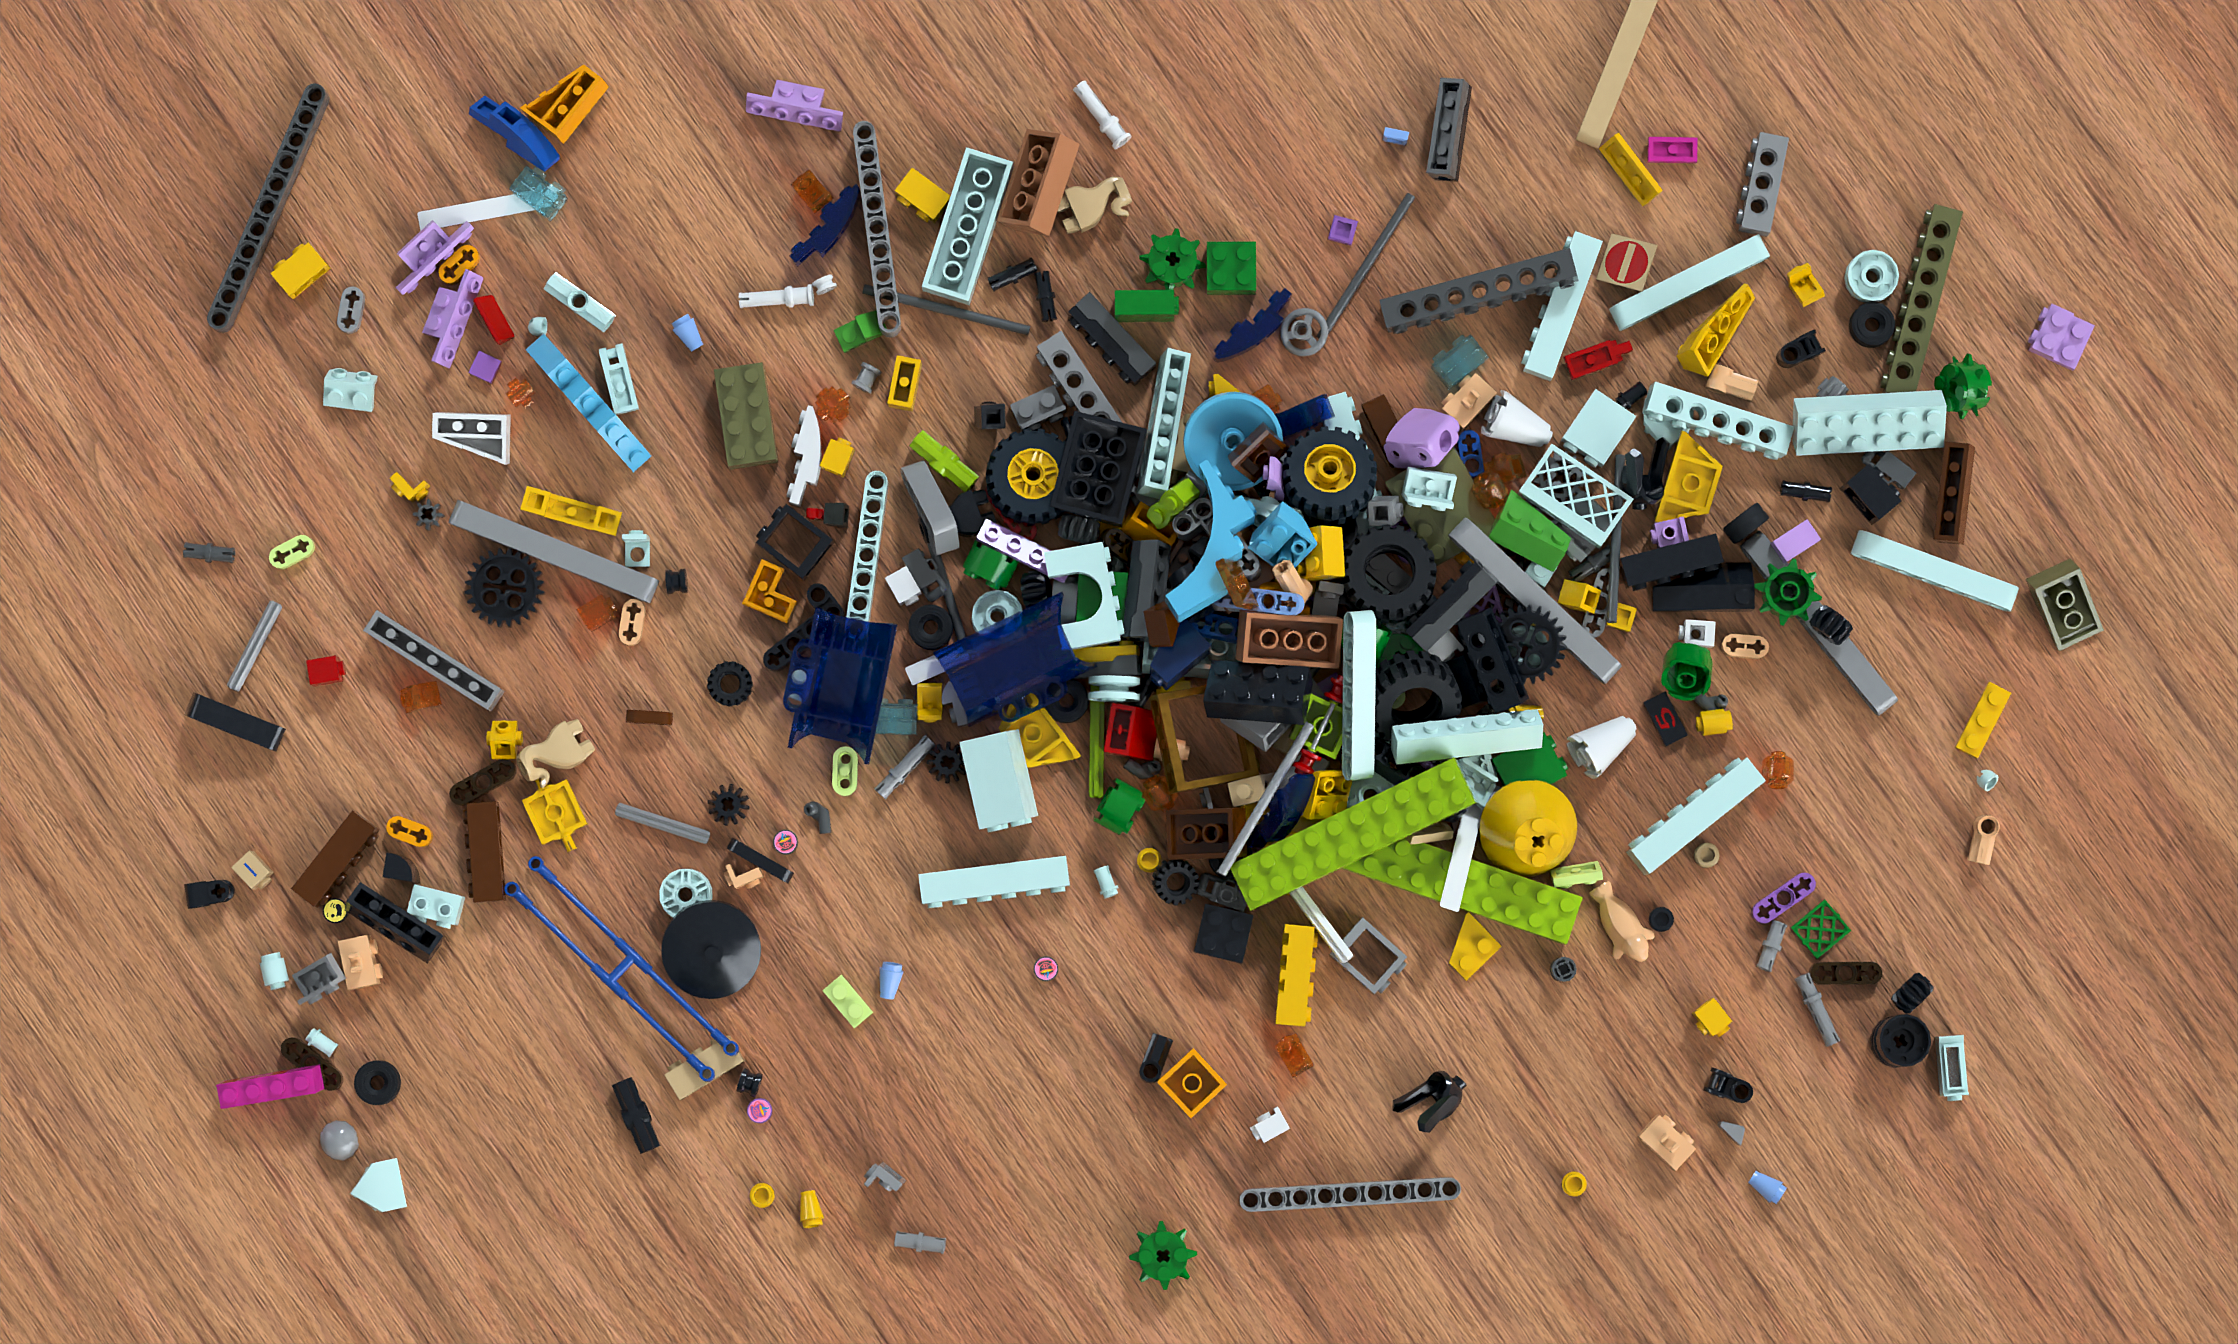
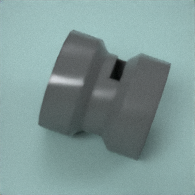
(1559, 969)

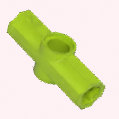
(944, 461)

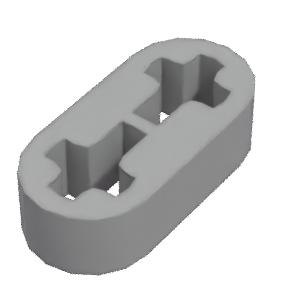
(357, 310)

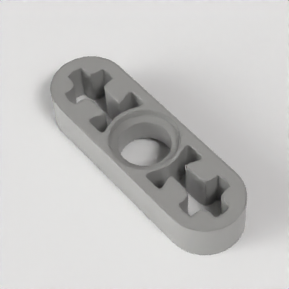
(1600, 622)

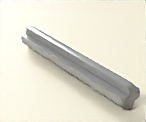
(254, 646)
(662, 823)

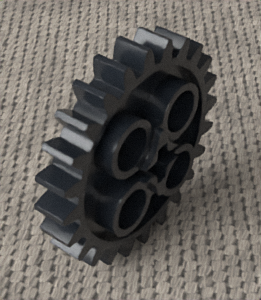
(508, 566)
(1547, 651)

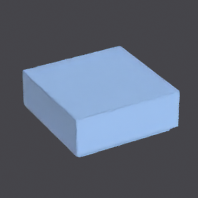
(1395, 136)

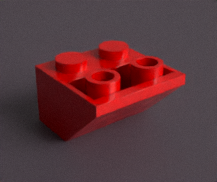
(1130, 732)

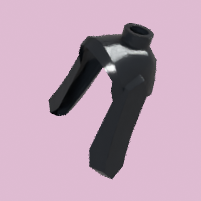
(1645, 488)
(1444, 1090)

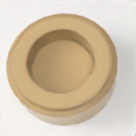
(1706, 855)

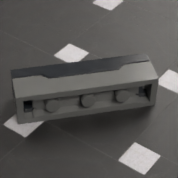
(1449, 129)
(1112, 339)
(1145, 585)
(1451, 604)

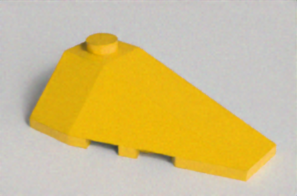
(1711, 337)

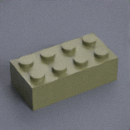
(746, 416)

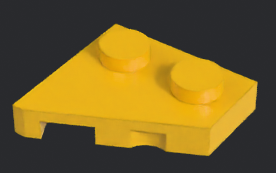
(1472, 947)

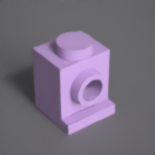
(1679, 532)

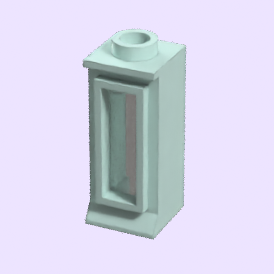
(1951, 1067)

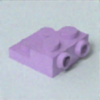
(2060, 336)

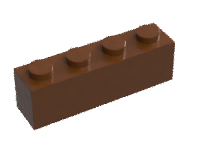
(1954, 493)
(486, 852)
(335, 859)

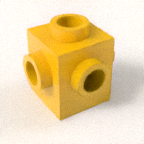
(504, 739)

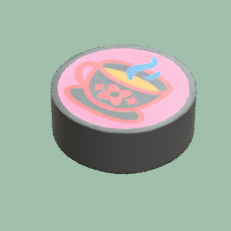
(785, 842)
(1046, 968)

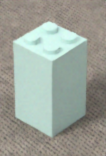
(999, 780)

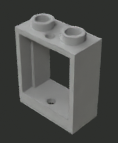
(1396, 967)

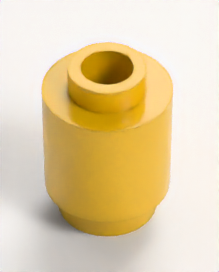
(1714, 722)

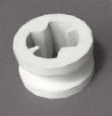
(824, 284)

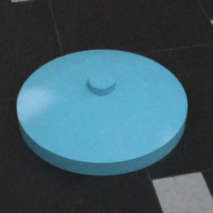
(1220, 427)

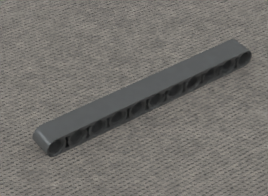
(266, 196)

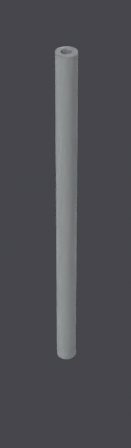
(1265, 799)

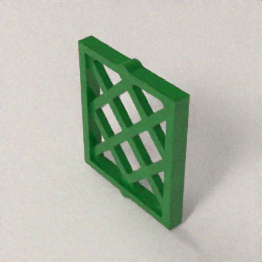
(1805, 941)

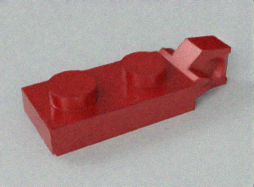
(1595, 358)

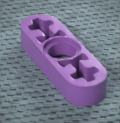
(1793, 900)

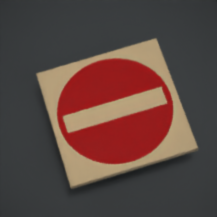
(1626, 262)

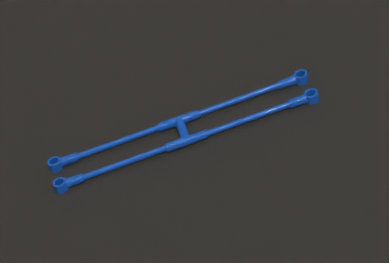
(611, 979)

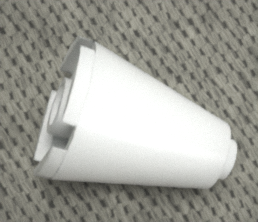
(1515, 422)
(1601, 744)

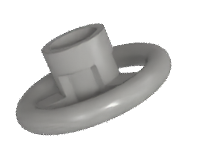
(1297, 326)

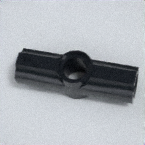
(636, 1115)

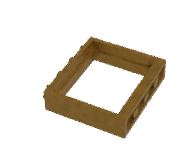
(1170, 752)

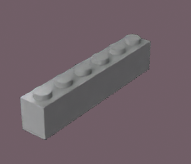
(434, 660)

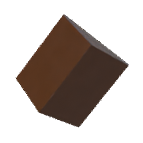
(1255, 452)

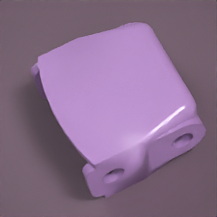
(1424, 433)

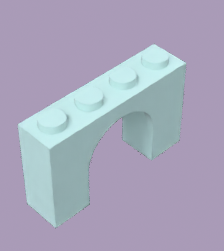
(1089, 561)

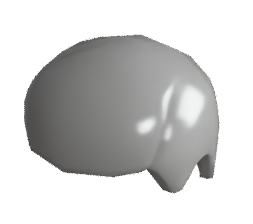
(339, 1140)

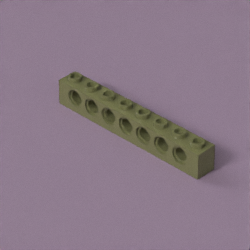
(1949, 221)

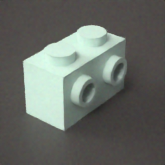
(435, 905)

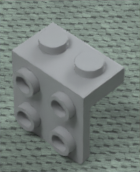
(1578, 546)

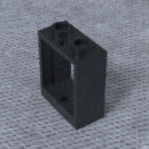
(814, 556)

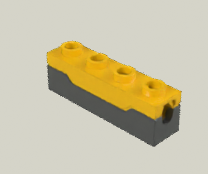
(1111, 660)

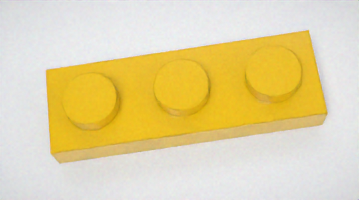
(1630, 169)
(1982, 720)

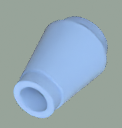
(687, 331)
(890, 977)
(1768, 1187)

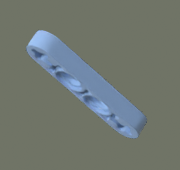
(1278, 597)

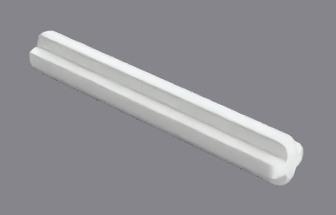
(1322, 925)

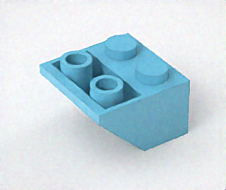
(1282, 537)

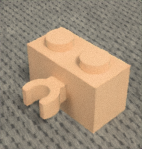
(1468, 400)
(360, 962)
(1666, 1141)

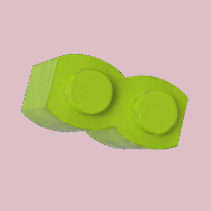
(1173, 503)

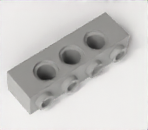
(1775, 148)

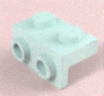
(349, 390)
(1429, 488)

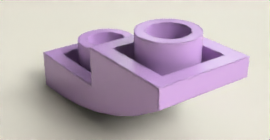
(1274, 477)
(1795, 541)

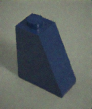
(1174, 662)

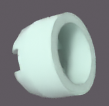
(538, 326)
(1987, 780)

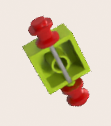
(1327, 730)

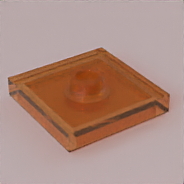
(1236, 584)

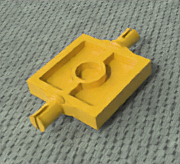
(555, 813)

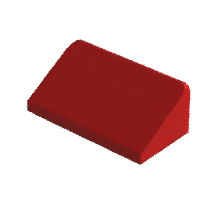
(494, 319)

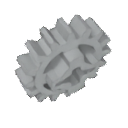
(1552, 463)

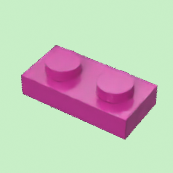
(1672, 150)

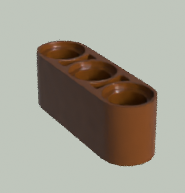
(1380, 420)

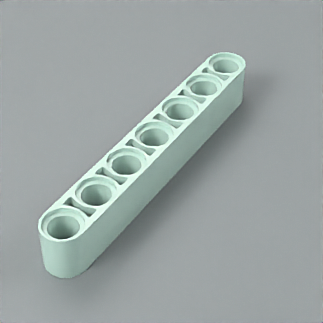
(1689, 282)
(864, 543)
(1934, 570)
(1358, 695)

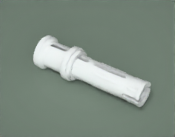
(1108, 123)
(789, 296)

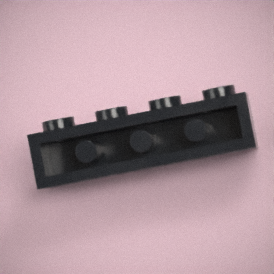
(1671, 561)

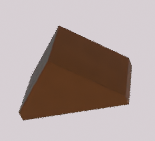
(1160, 625)

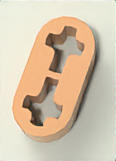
(626, 621)
(1745, 640)

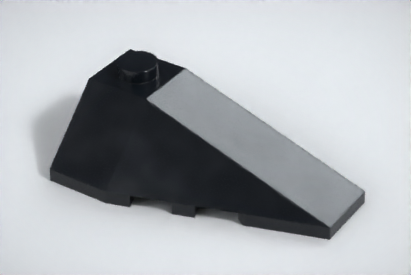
(1717, 591)

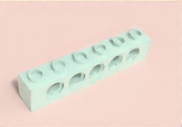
(1163, 423)
(1778, 433)

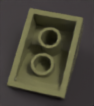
(2065, 604)

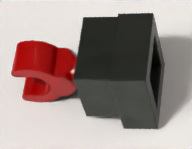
(834, 514)

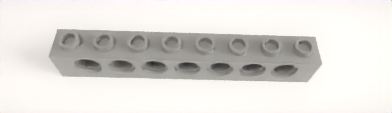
(1060, 346)

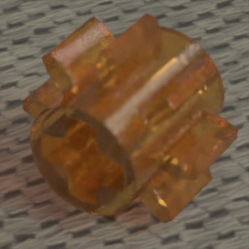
(520, 393)

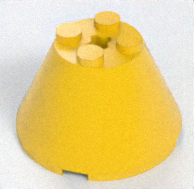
(1528, 828)

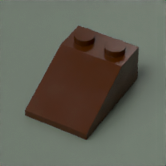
(1203, 832)

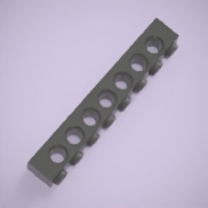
(1465, 286)

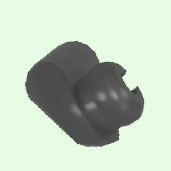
(1712, 703)
(1143, 770)
(820, 814)

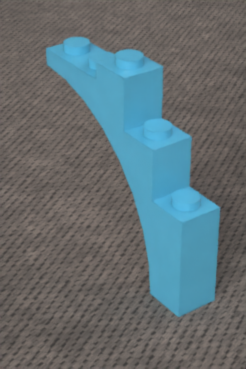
(588, 402)
(1229, 517)

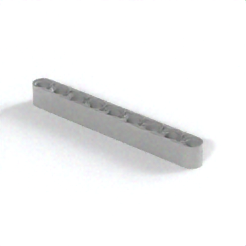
(874, 217)
(553, 551)
(1527, 591)
(1844, 656)
(1361, 1198)

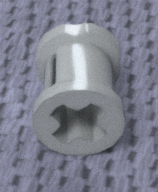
(866, 377)

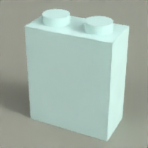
(1597, 429)

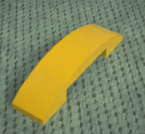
(571, 511)

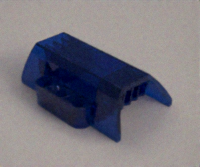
(1011, 662)
(842, 681)

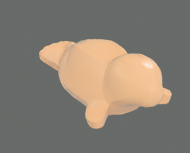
(1622, 925)

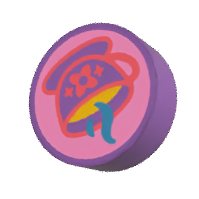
(759, 1110)

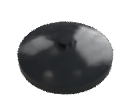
(711, 949)

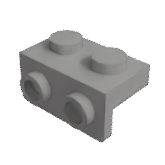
(318, 977)

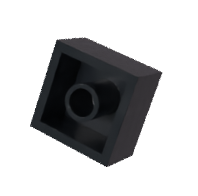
(1871, 493)
(1223, 933)

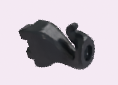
(965, 514)

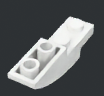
(809, 447)

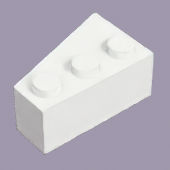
(476, 432)

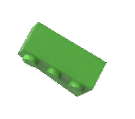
(1529, 533)

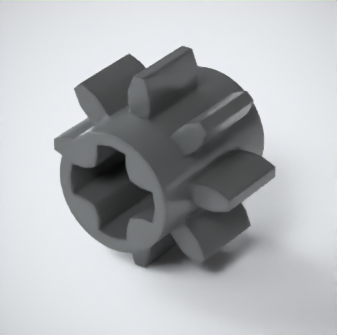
(436, 515)

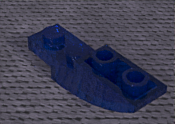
(836, 220)
(1248, 336)
(1305, 416)
(1285, 811)

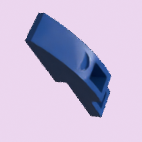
(519, 131)

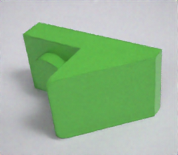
(858, 331)

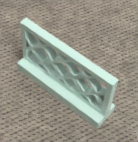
(1568, 516)

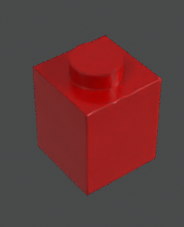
(325, 670)

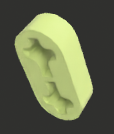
(294, 557)

